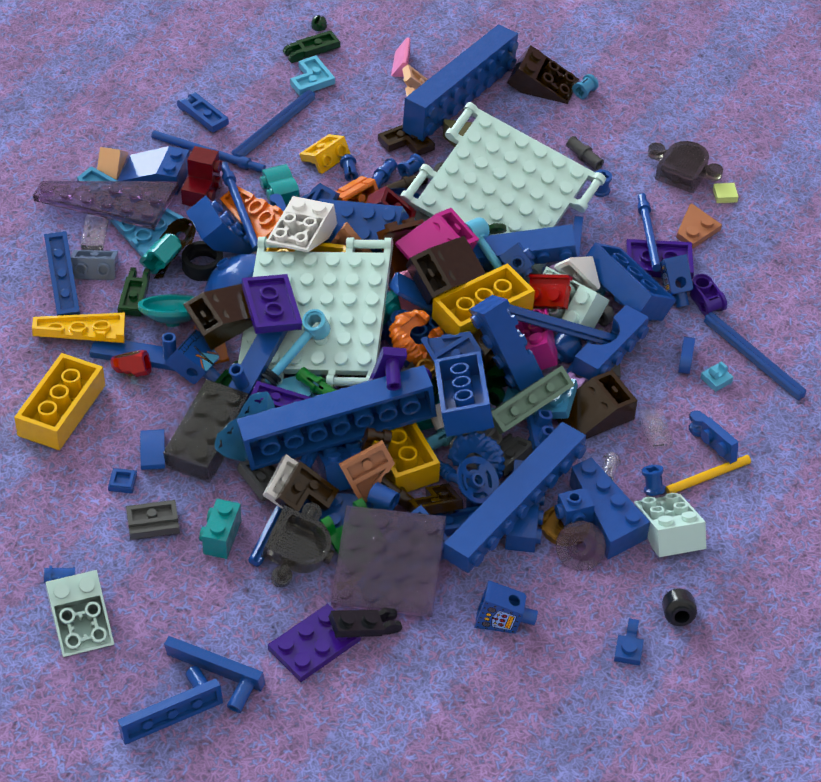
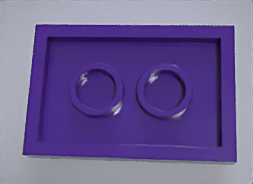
(639, 253)
(271, 303)
(310, 644)

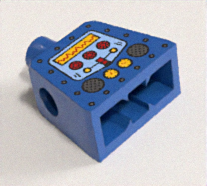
(677, 269)
(503, 609)

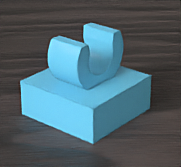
(717, 376)

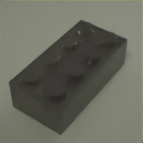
(193, 443)

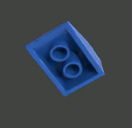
(160, 165)

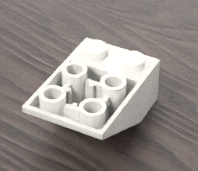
(304, 225)

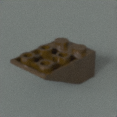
(542, 77)
(444, 268)
(219, 314)
(601, 405)

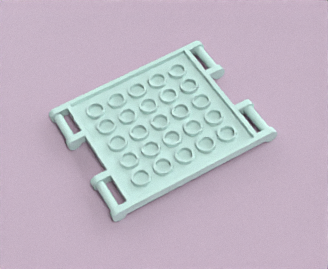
(502, 178)
(349, 292)

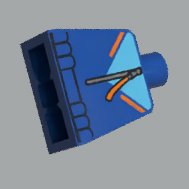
(194, 359)

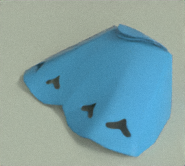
(232, 443)

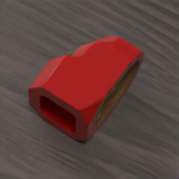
(132, 363)

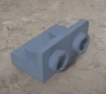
(94, 264)

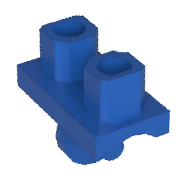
(539, 427)

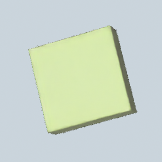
(725, 192)

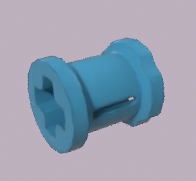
(588, 84)

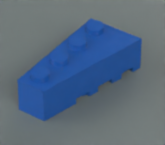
(506, 342)
(613, 511)

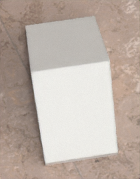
(581, 269)

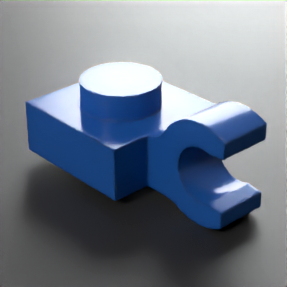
(629, 647)

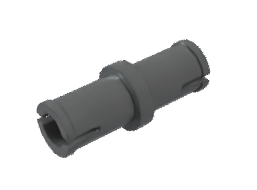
(584, 153)

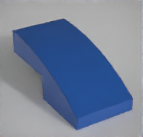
(152, 448)

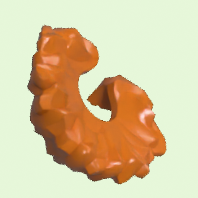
(401, 330)

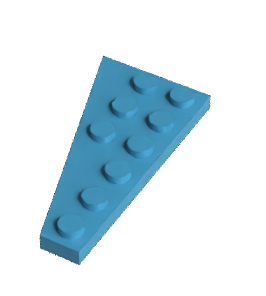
(139, 237)

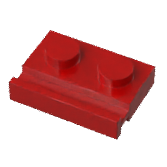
(551, 290)

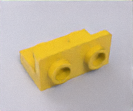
(326, 152)

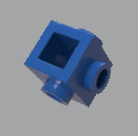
(524, 255)
(574, 506)

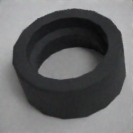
(198, 249)

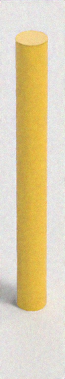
(707, 475)

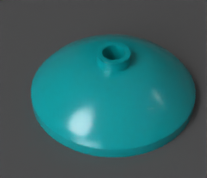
(166, 308)

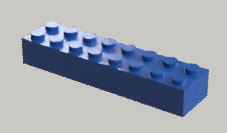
(460, 82)
(336, 418)

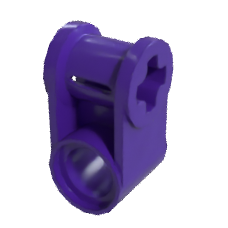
(707, 295)

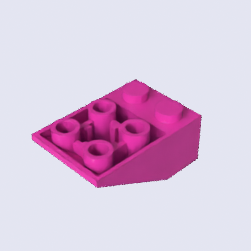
(435, 231)
(540, 342)

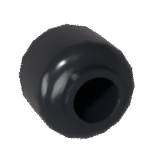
(679, 607)

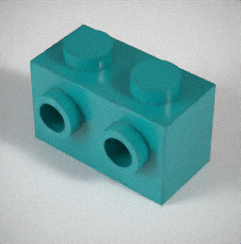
(221, 528)

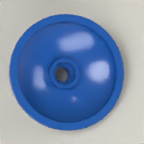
(231, 271)

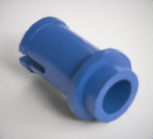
(348, 164)
(57, 573)

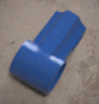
(383, 497)

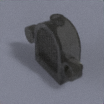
(684, 165)
(298, 543)

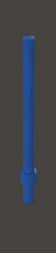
(242, 162)
(230, 180)
(644, 210)

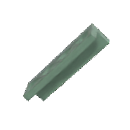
(531, 399)

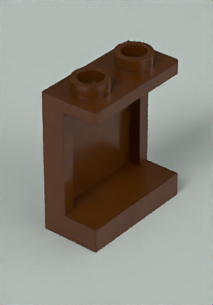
(396, 231)

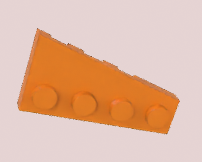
(261, 214)

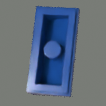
(407, 289)

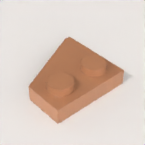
(697, 226)

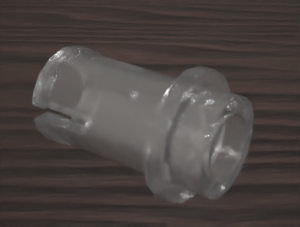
(610, 464)

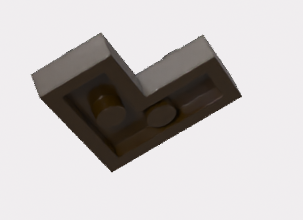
(397, 138)
(306, 484)
(438, 500)

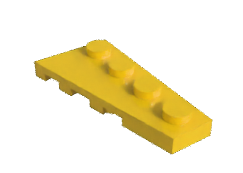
(93, 327)

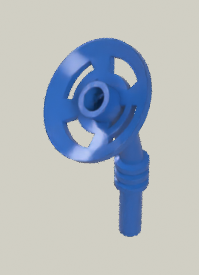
(474, 480)

